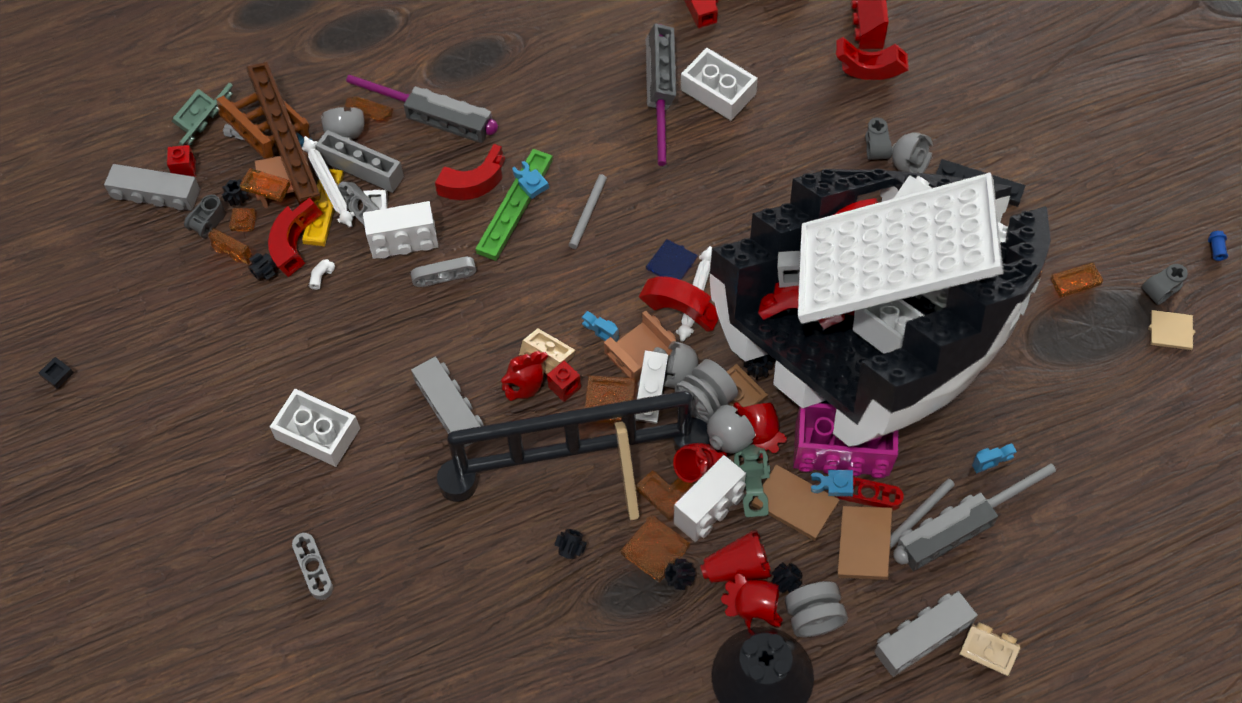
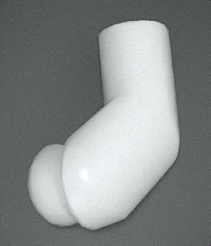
(318, 271)

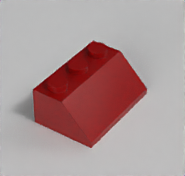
(870, 23)

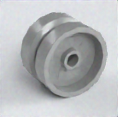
(815, 609)

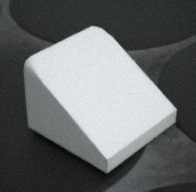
(378, 197)

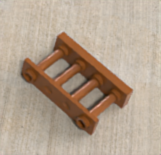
(252, 132)

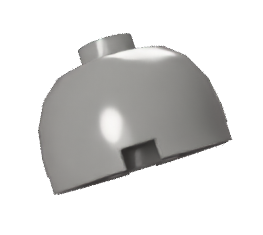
(344, 123)
(912, 153)
(679, 363)
(729, 431)

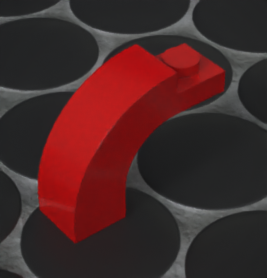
(871, 65)
(472, 183)
(285, 233)
(682, 296)
(788, 298)

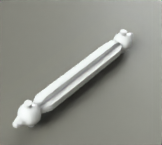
(328, 182)
(699, 281)

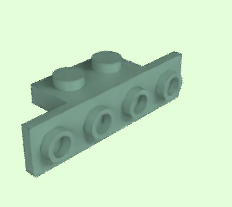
(195, 113)

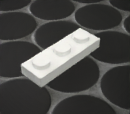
(651, 381)

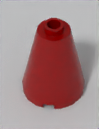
(742, 556)

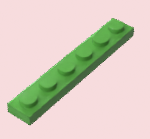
(510, 210)

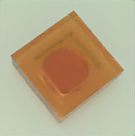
(242, 219)

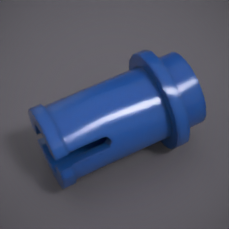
(1218, 245)

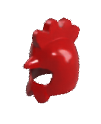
(526, 373)
(765, 424)
(695, 460)
(752, 600)

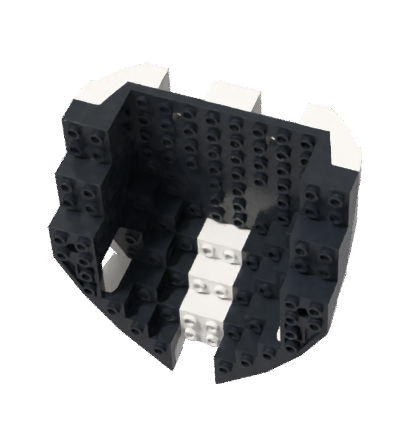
(835, 364)

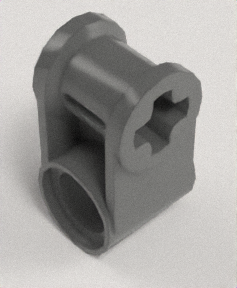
(878, 140)
(205, 216)
(1165, 283)

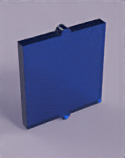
(671, 261)

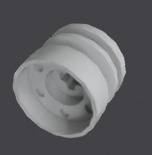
(709, 388)

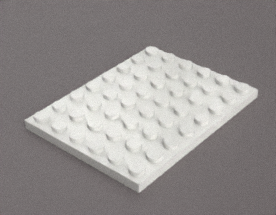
(899, 248)

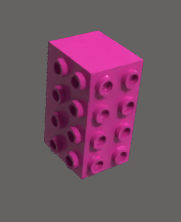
(821, 450)

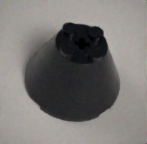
(762, 668)

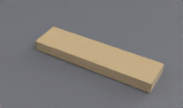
(627, 470)

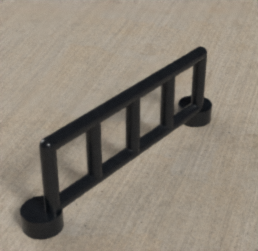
(458, 477)

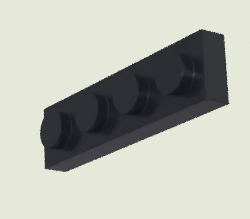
(956, 170)

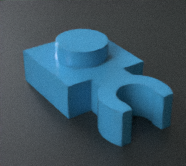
(531, 182)
(602, 328)
(989, 458)
(837, 482)

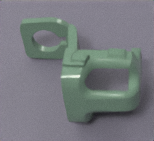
(754, 473)

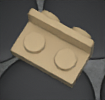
(554, 348)
(990, 648)

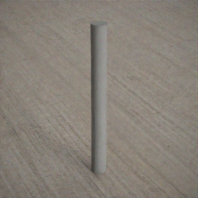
(587, 211)
(922, 510)

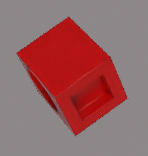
(181, 160)
(564, 381)

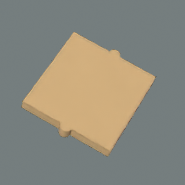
(1171, 330)

